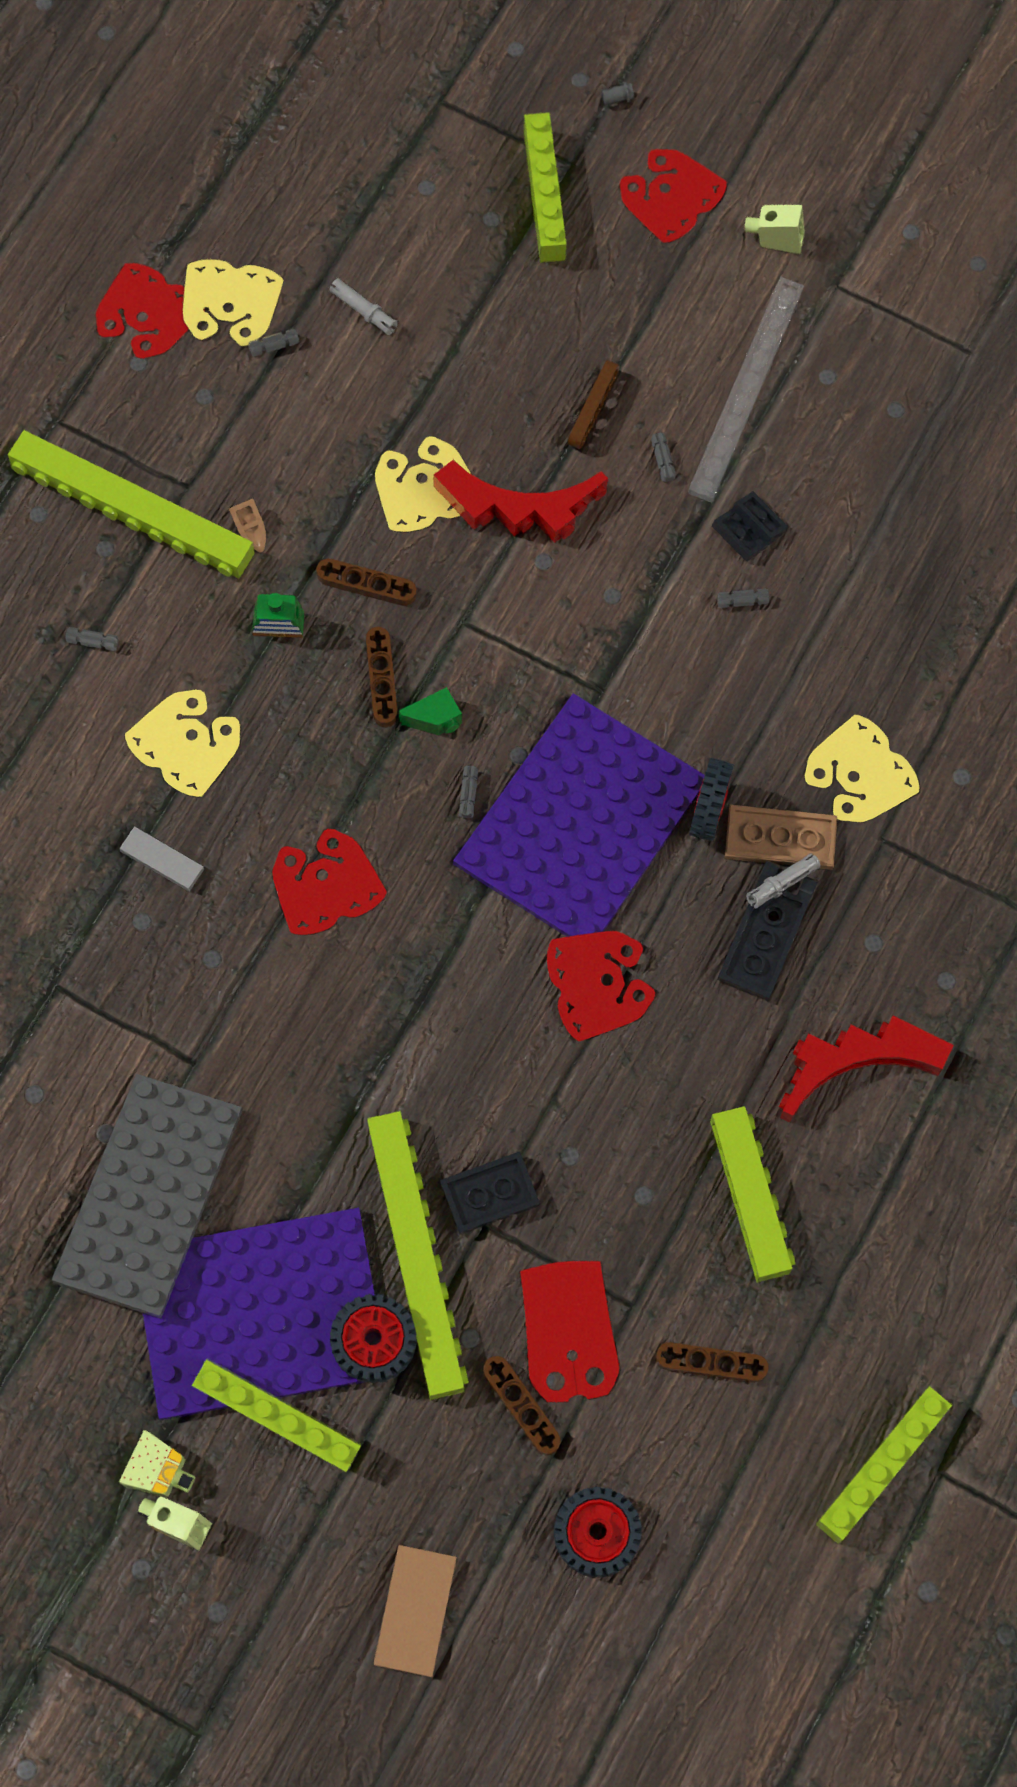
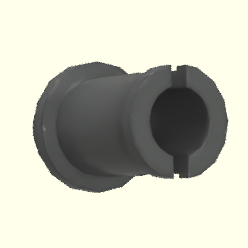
(618, 94)

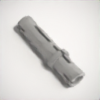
(371, 312)
(776, 885)

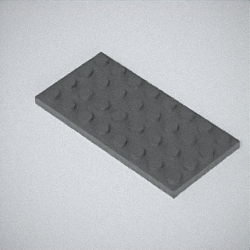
(147, 1196)

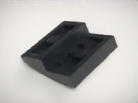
(749, 526)

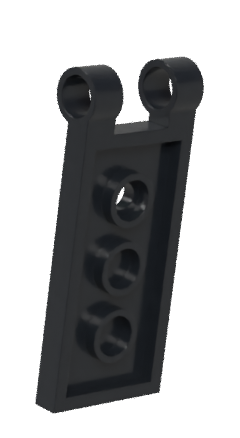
(764, 944)

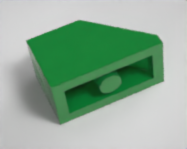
(433, 714)

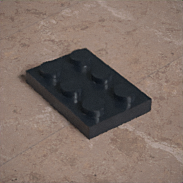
(489, 1193)

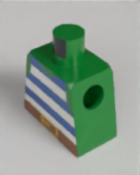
(278, 616)

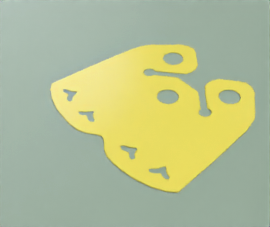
(232, 286)
(410, 497)
(174, 753)
(873, 762)

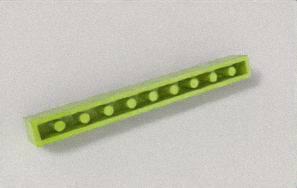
(131, 505)
(416, 1256)

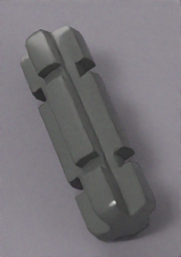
(273, 342)
(663, 457)
(743, 598)
(92, 638)
(468, 792)

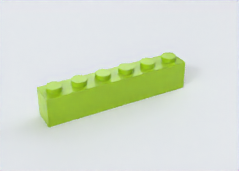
(544, 187)
(751, 1194)
(276, 1414)
(883, 1465)

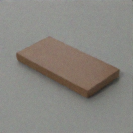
(779, 836)
(415, 1611)

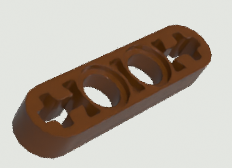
(593, 404)
(364, 587)
(381, 676)
(711, 1367)
(525, 1403)

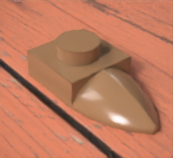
(249, 523)

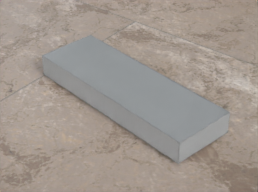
(161, 859)

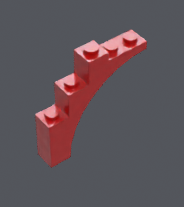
(516, 510)
(899, 1045)

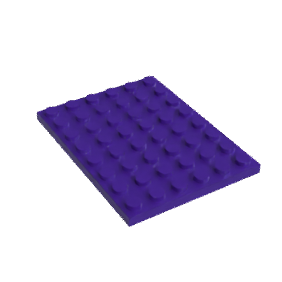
(580, 820)
(259, 1308)

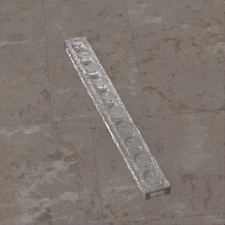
(746, 390)

